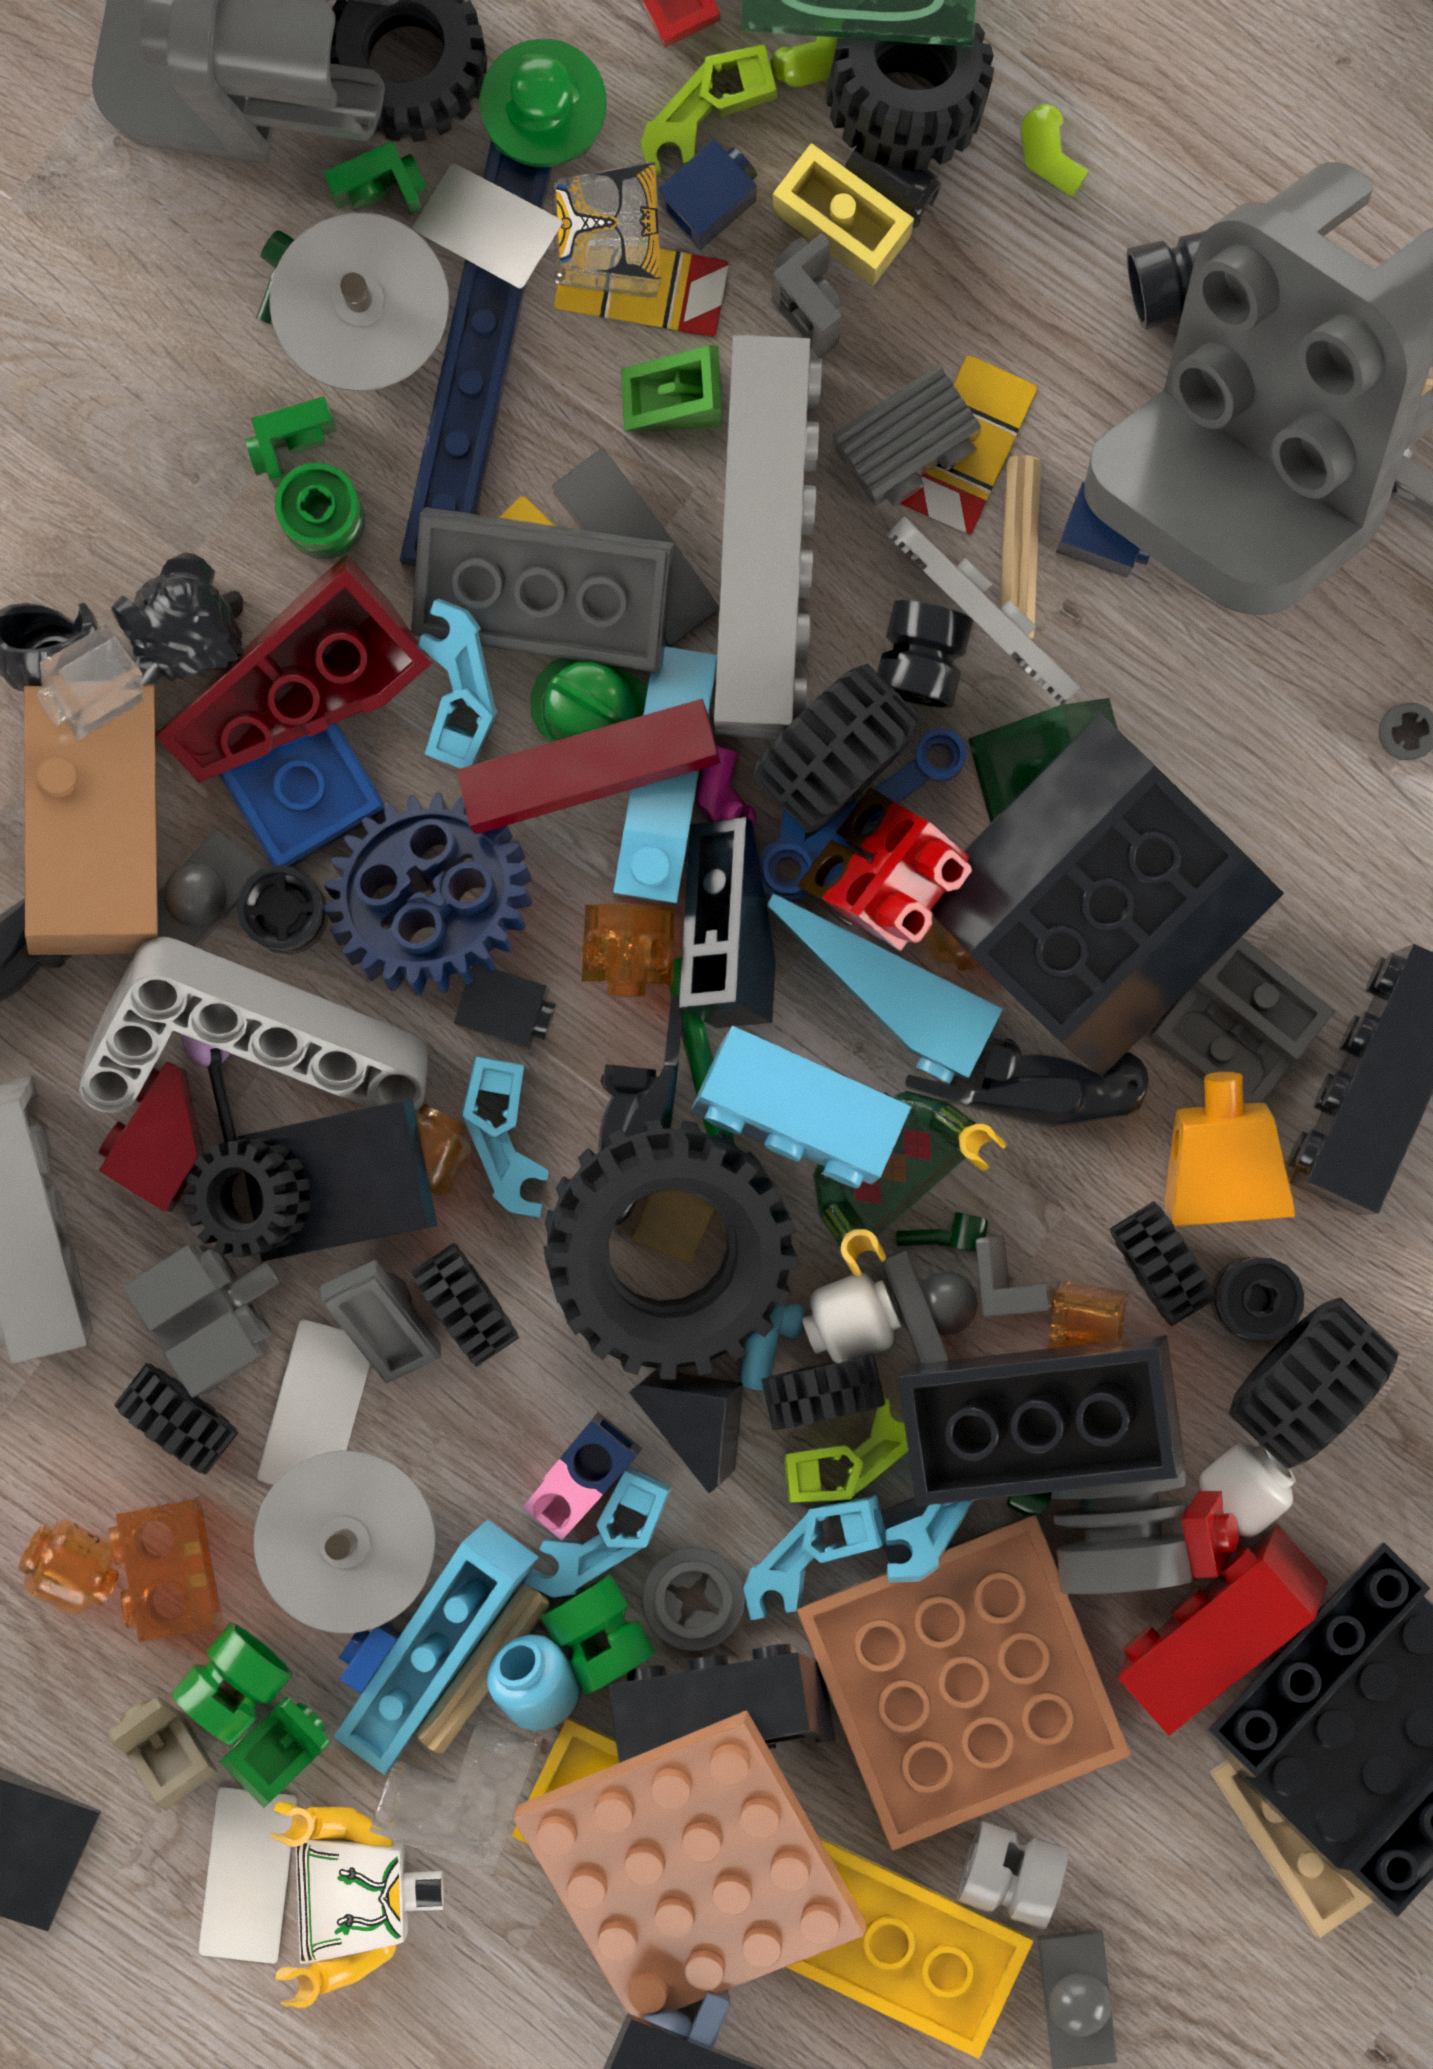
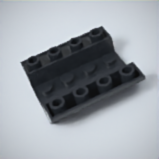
(1102, 896)
(1345, 1732)

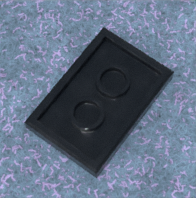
(361, 1174)

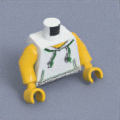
(348, 1897)

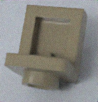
(162, 1750)

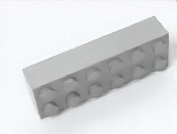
(762, 534)

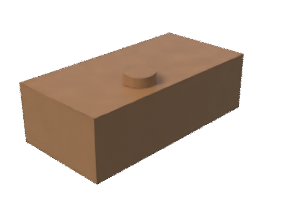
(90, 832)

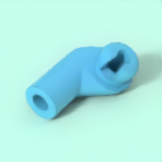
(761, 1351)

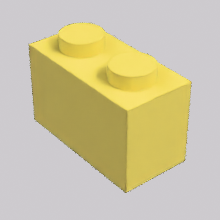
(855, 218)

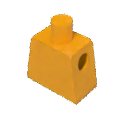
(1226, 1160)

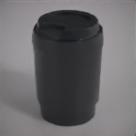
(904, 187)

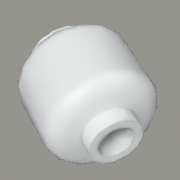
(852, 1318)
(1251, 1485)

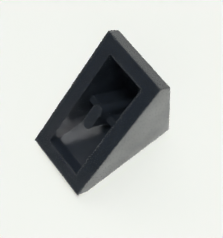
(697, 1420)

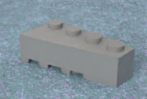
(39, 1279)

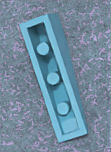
(661, 812)
(915, 1006)
(435, 1644)

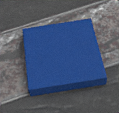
(304, 795)

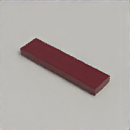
(588, 766)

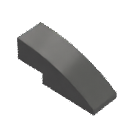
(606, 502)

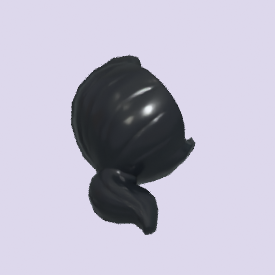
(33, 634)

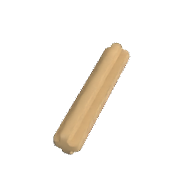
(1021, 534)
(471, 1682)

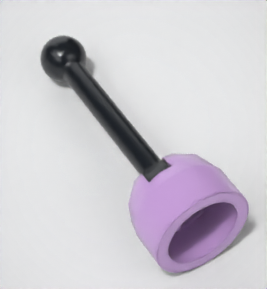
(212, 1058)

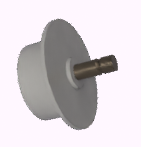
(359, 301)
(344, 1541)

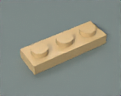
(1313, 1886)

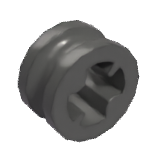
(1393, 719)

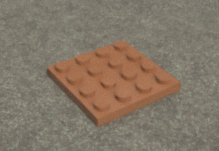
(964, 1683)
(690, 1868)

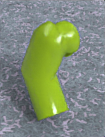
(805, 62)
(1044, 152)

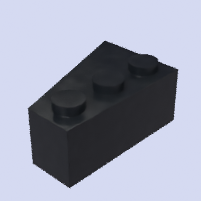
(776, 1688)

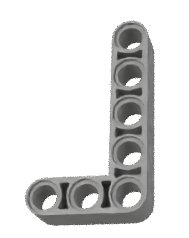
(250, 1016)

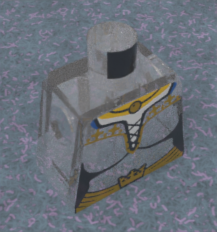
(608, 231)

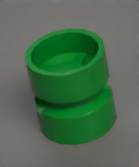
(319, 510)
(584, 1615)
(247, 1667)

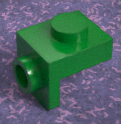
(277, 1750)

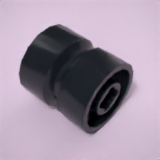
(1161, 279)
(923, 652)
(282, 910)
(1257, 1298)

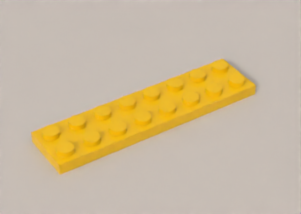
(920, 1951)

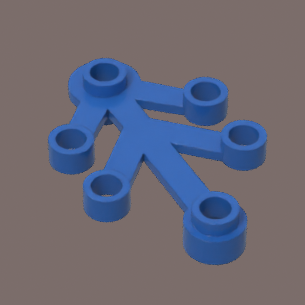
(897, 787)

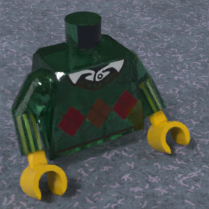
(918, 1161)

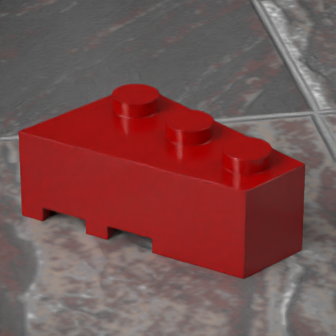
(1223, 1630)

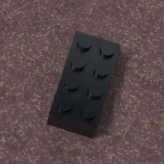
(1377, 1094)
(1042, 1421)

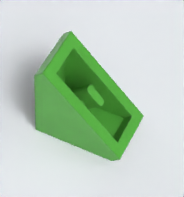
(673, 392)

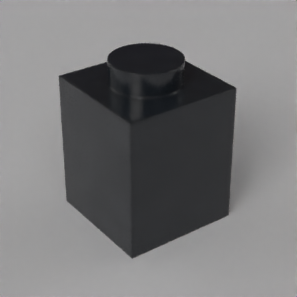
(505, 1007)

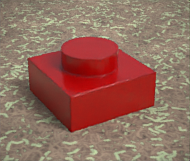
(680, 18)
(1209, 1534)

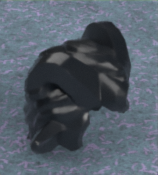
(181, 621)

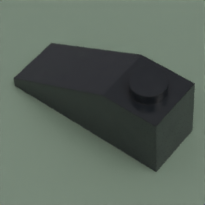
(726, 928)

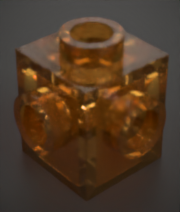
(628, 947)

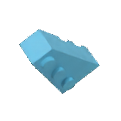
(800, 1108)

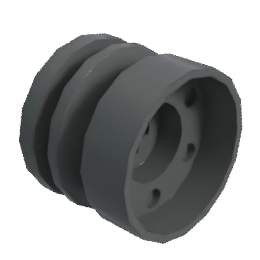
(1123, 1539)

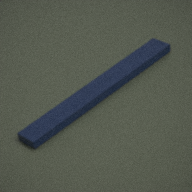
(472, 372)

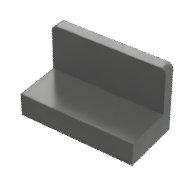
(997, 1295)

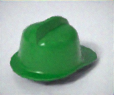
(584, 696)

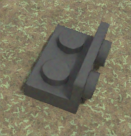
(805, 295)

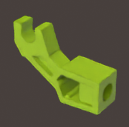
(682, 116)
(868, 1460)

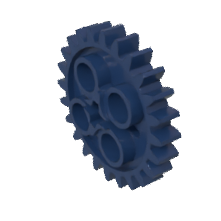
(462, 930)

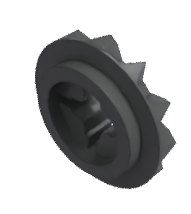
(704, 1627)

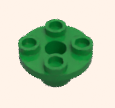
(543, 103)

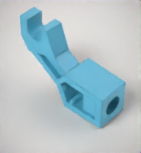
(466, 666)
(502, 1163)
(925, 1539)
(585, 1560)
(786, 1563)

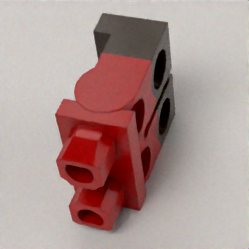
(899, 880)

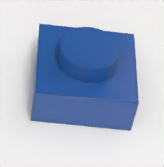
(365, 1655)

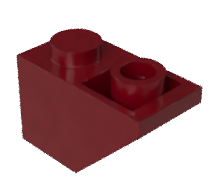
(158, 1142)

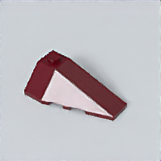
(314, 665)

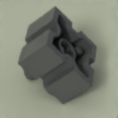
(203, 1315)

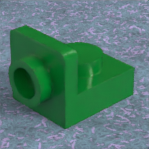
(366, 176)
(296, 426)

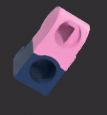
(581, 1476)

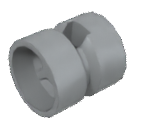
(1013, 1874)

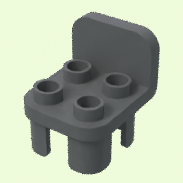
(227, 74)
(1278, 402)

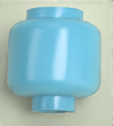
(533, 1682)

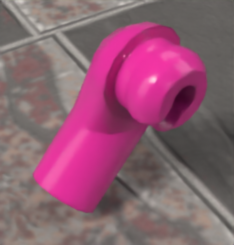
(717, 796)

